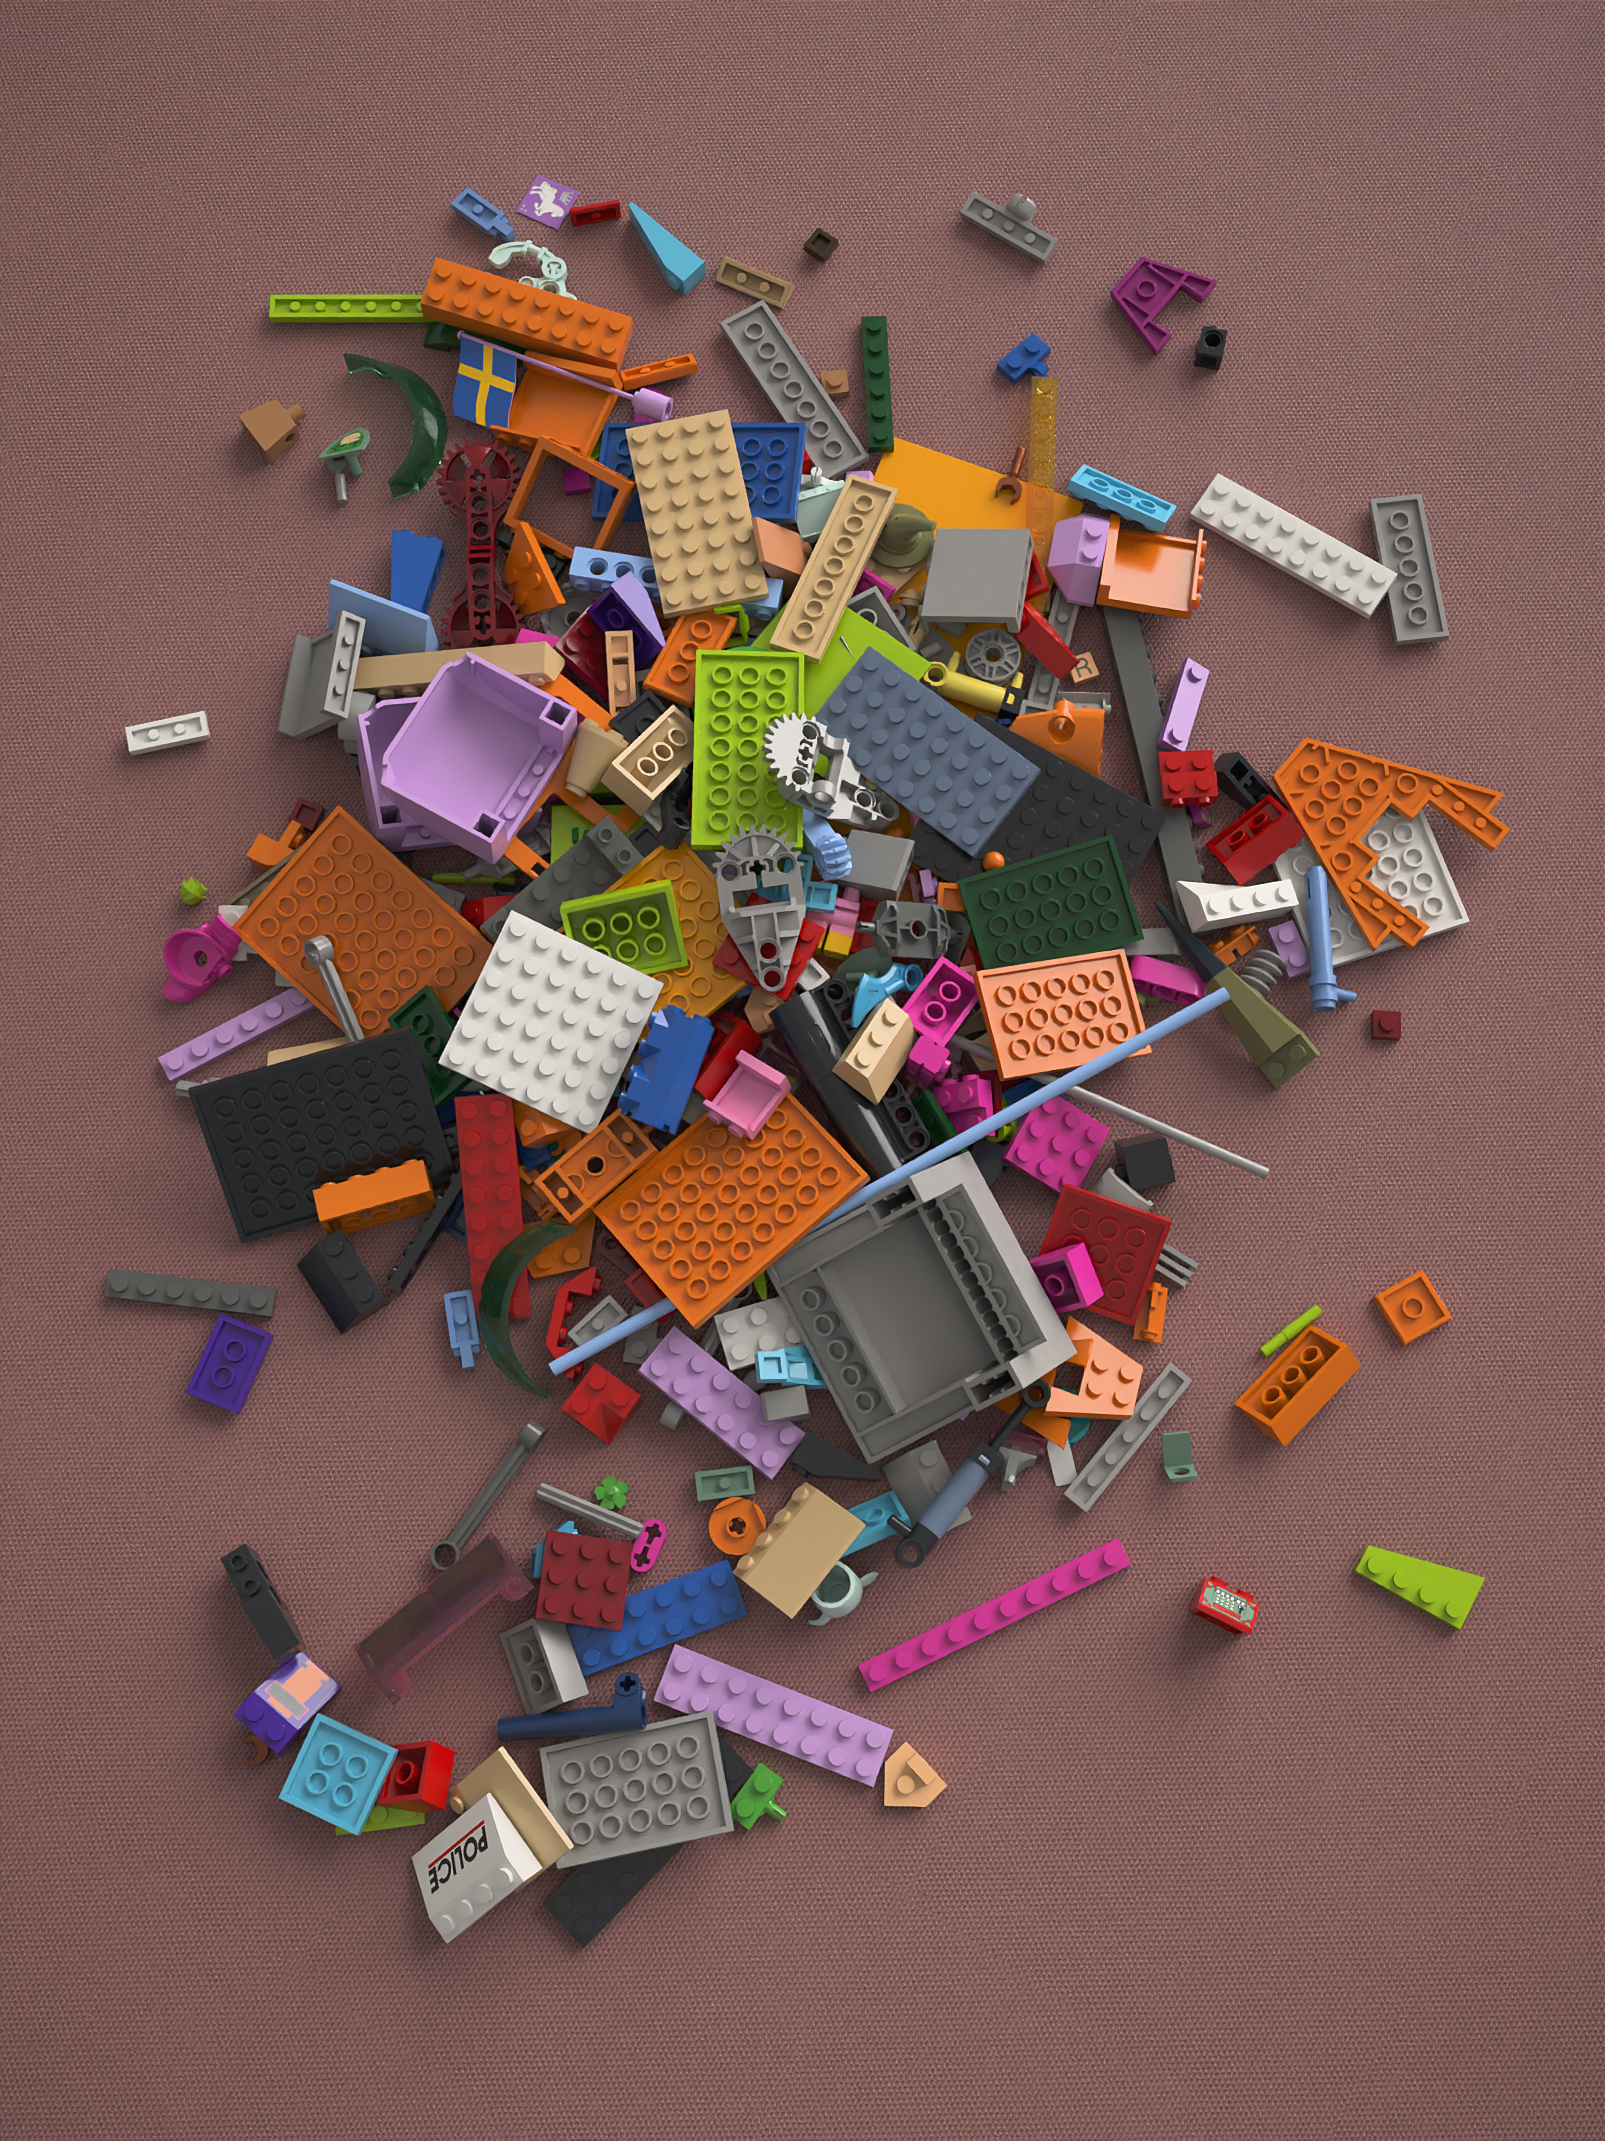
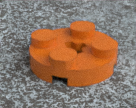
(722, 1518)

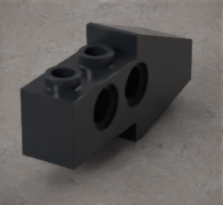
(263, 1603)

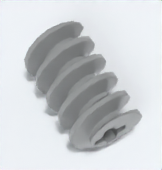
(1261, 971)

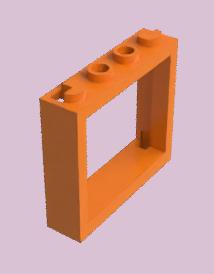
(615, 516)

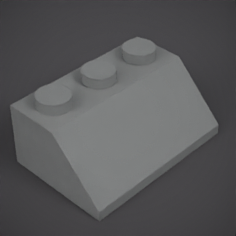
(876, 610)
(918, 1480)
(543, 1665)

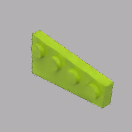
(1428, 1586)

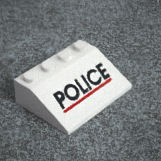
(472, 1867)

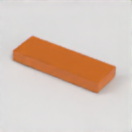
(658, 371)

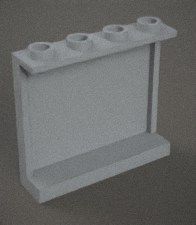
(977, 576)
(321, 678)

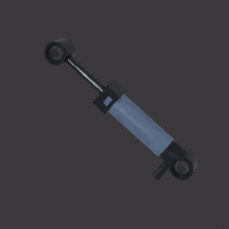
(962, 1486)

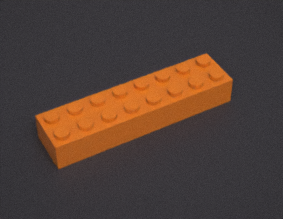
(525, 315)

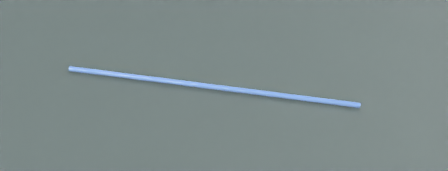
(932, 1157)

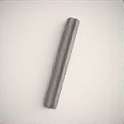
(589, 1511)

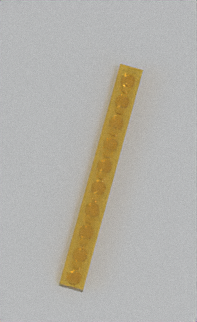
(1041, 476)

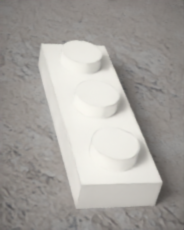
(167, 733)

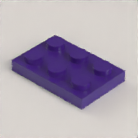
(229, 1364)

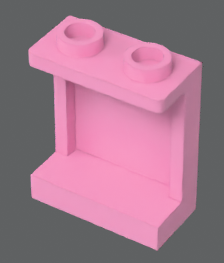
(748, 1097)

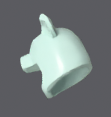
(839, 1593)

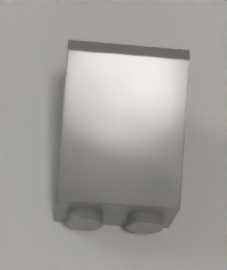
(877, 865)

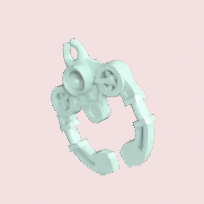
(553, 268)

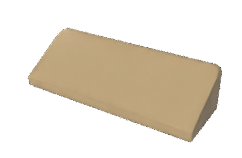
(754, 282)

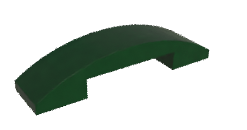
(443, 336)

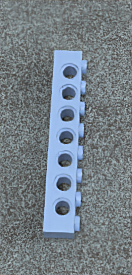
(614, 565)

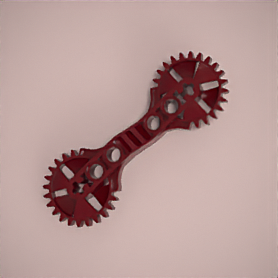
(480, 550)

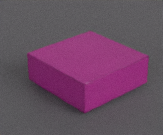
(575, 481)

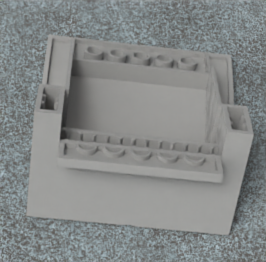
(920, 1307)

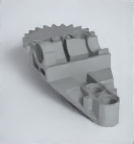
(842, 794)
(765, 923)

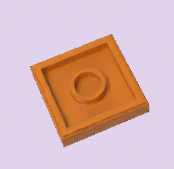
(1412, 1308)

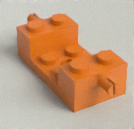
(574, 1188)

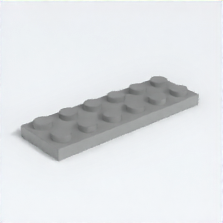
(1406, 549)

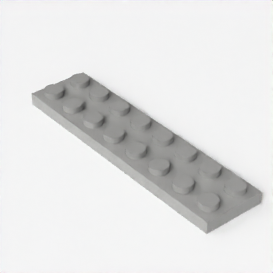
(793, 389)

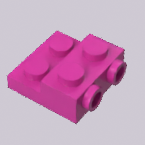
(965, 1101)

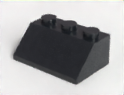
(341, 1282)

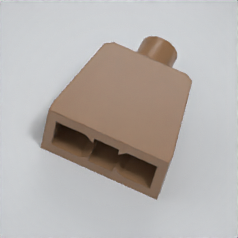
(272, 427)

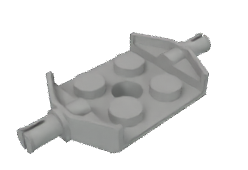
(538, 842)

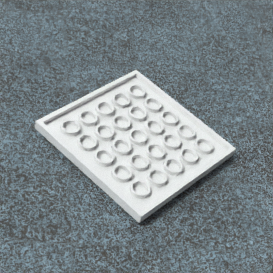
(1408, 872)
(551, 1023)

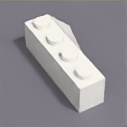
(1221, 906)

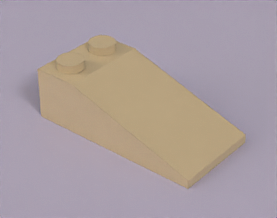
(652, 761)

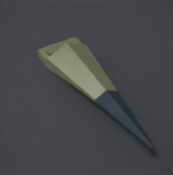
(1265, 1033)

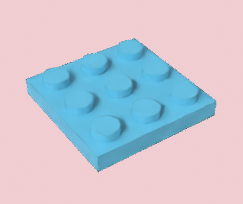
(338, 1774)

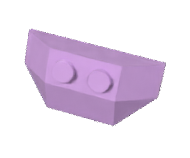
(1078, 556)

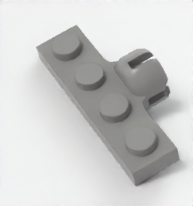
(1011, 224)

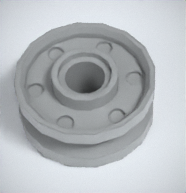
(992, 643)

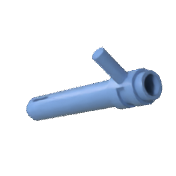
(1322, 981)

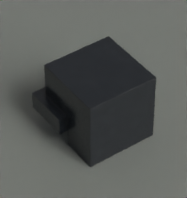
(1144, 1161)

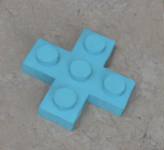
(818, 895)

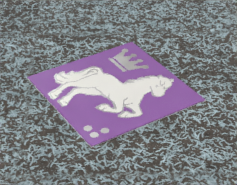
(548, 201)

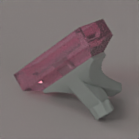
(1018, 1453)

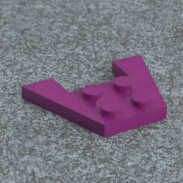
(1148, 291)

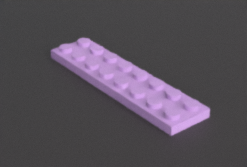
(774, 1715)

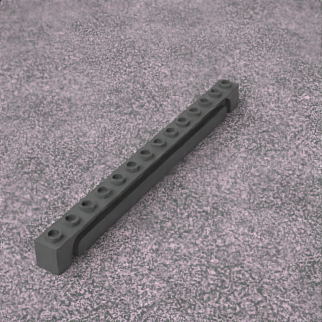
(1144, 722)

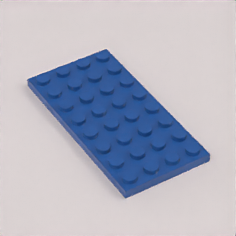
(768, 458)

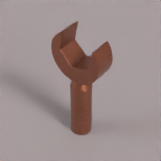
(1011, 482)
(264, 1750)

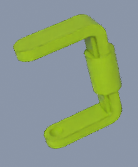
(743, 623)

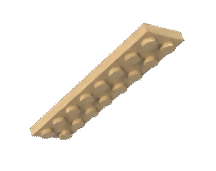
(834, 568)

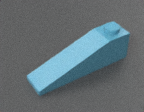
(677, 262)

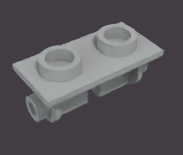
(1087, 700)

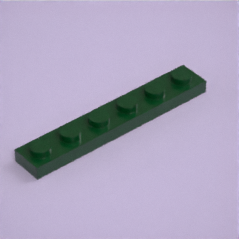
(877, 384)

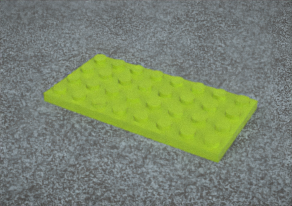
(734, 705)

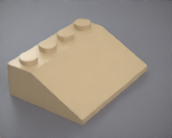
(798, 1549)
(519, 1803)

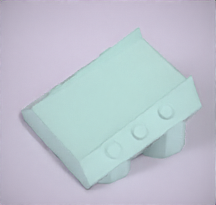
(815, 508)

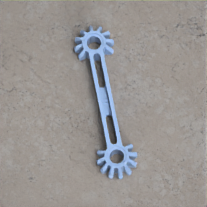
(825, 847)

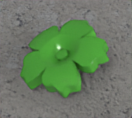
(612, 1493)

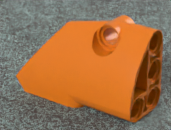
(1072, 738)

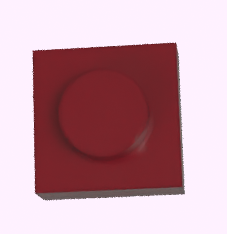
(307, 814)
(1386, 1025)

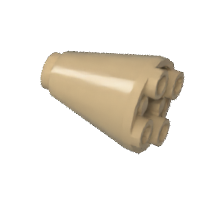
(592, 756)

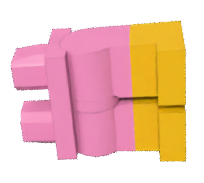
(841, 925)

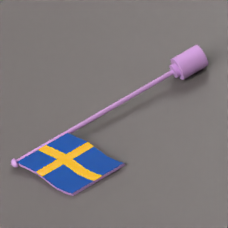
(488, 385)

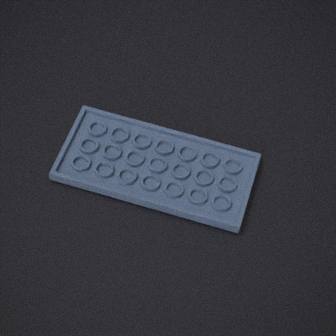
(926, 752)

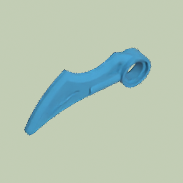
(873, 990)

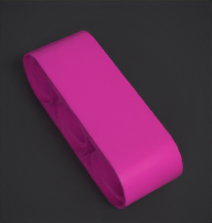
(1166, 980)

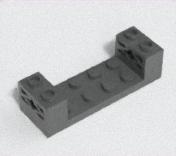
(581, 872)

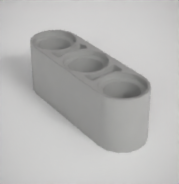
(1157, 944)

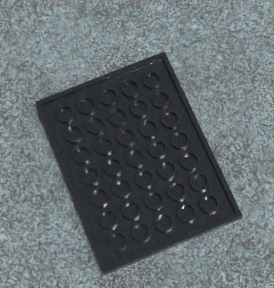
(1054, 813)
(318, 1123)

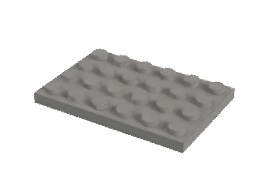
(638, 1789)

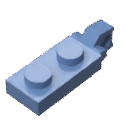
(483, 215)
(463, 1327)

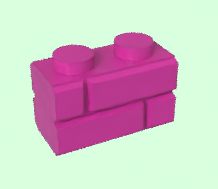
(927, 1061)

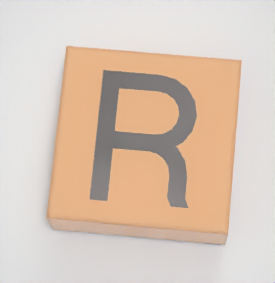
(1085, 670)

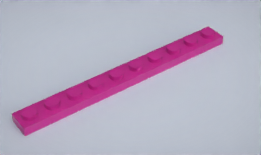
(993, 1615)

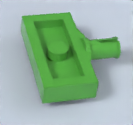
(757, 1797)

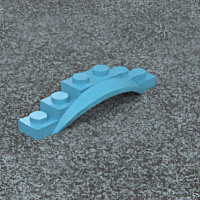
(789, 1367)

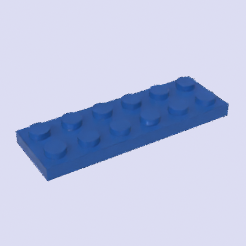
(662, 1618)

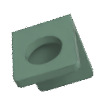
(1178, 1456)

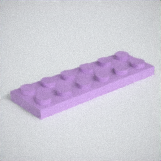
(720, 1402)

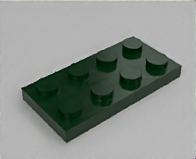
(431, 1032)

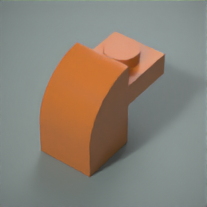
(268, 852)

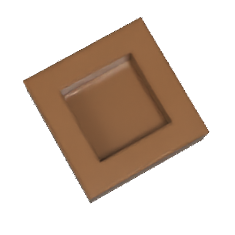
(835, 383)

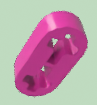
(654, 1548)

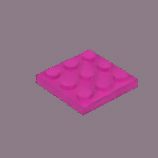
(1056, 1144)

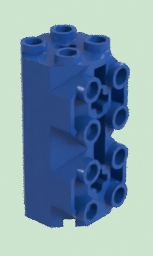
(667, 1068)

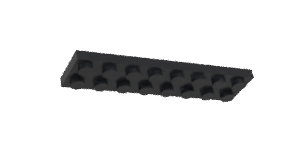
(603, 1888)

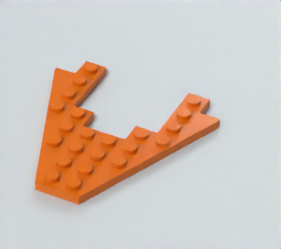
(1341, 796)

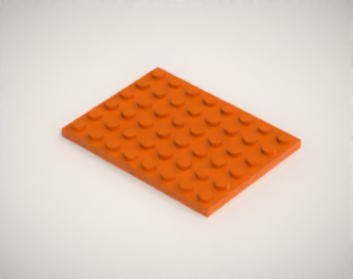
(380, 917)
(727, 1206)

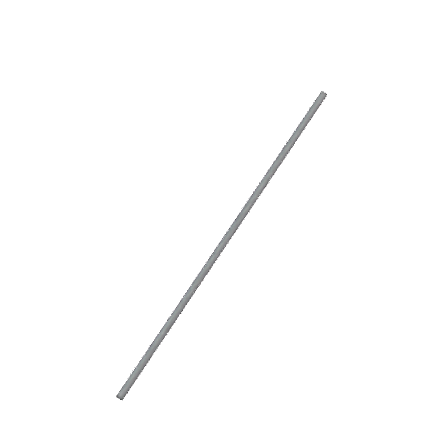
(1123, 1112)

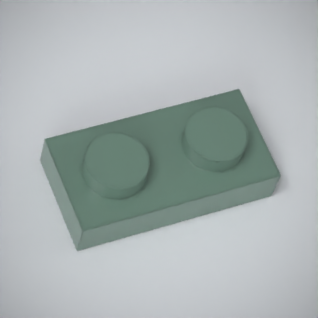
(724, 1483)

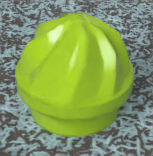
(192, 891)

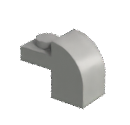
(347, 729)

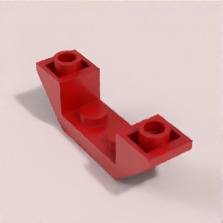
(582, 1286)

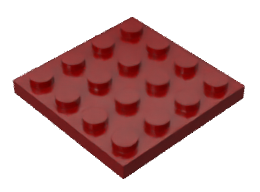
(1119, 1241)

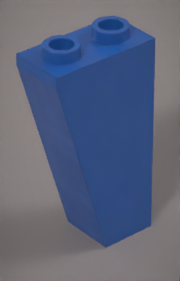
(415, 569)

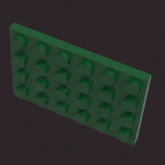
(1051, 906)

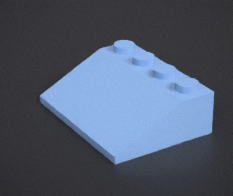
(388, 625)

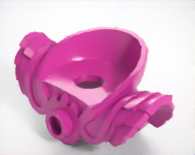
(185, 946)

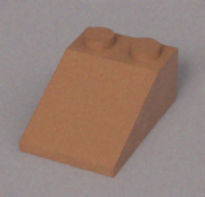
(781, 553)

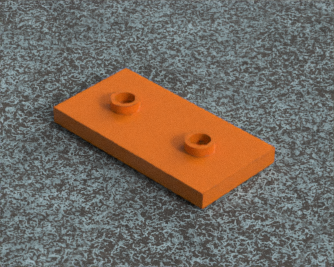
(675, 666)

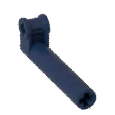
(625, 1715)

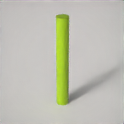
(444, 877)

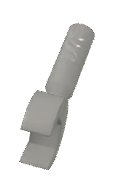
(339, 468)

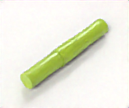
(1290, 1331)

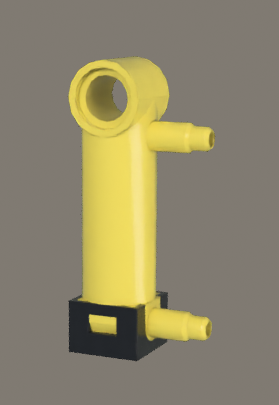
(975, 691)

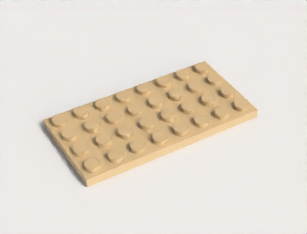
(696, 513)

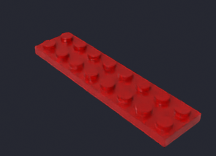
(491, 1189)

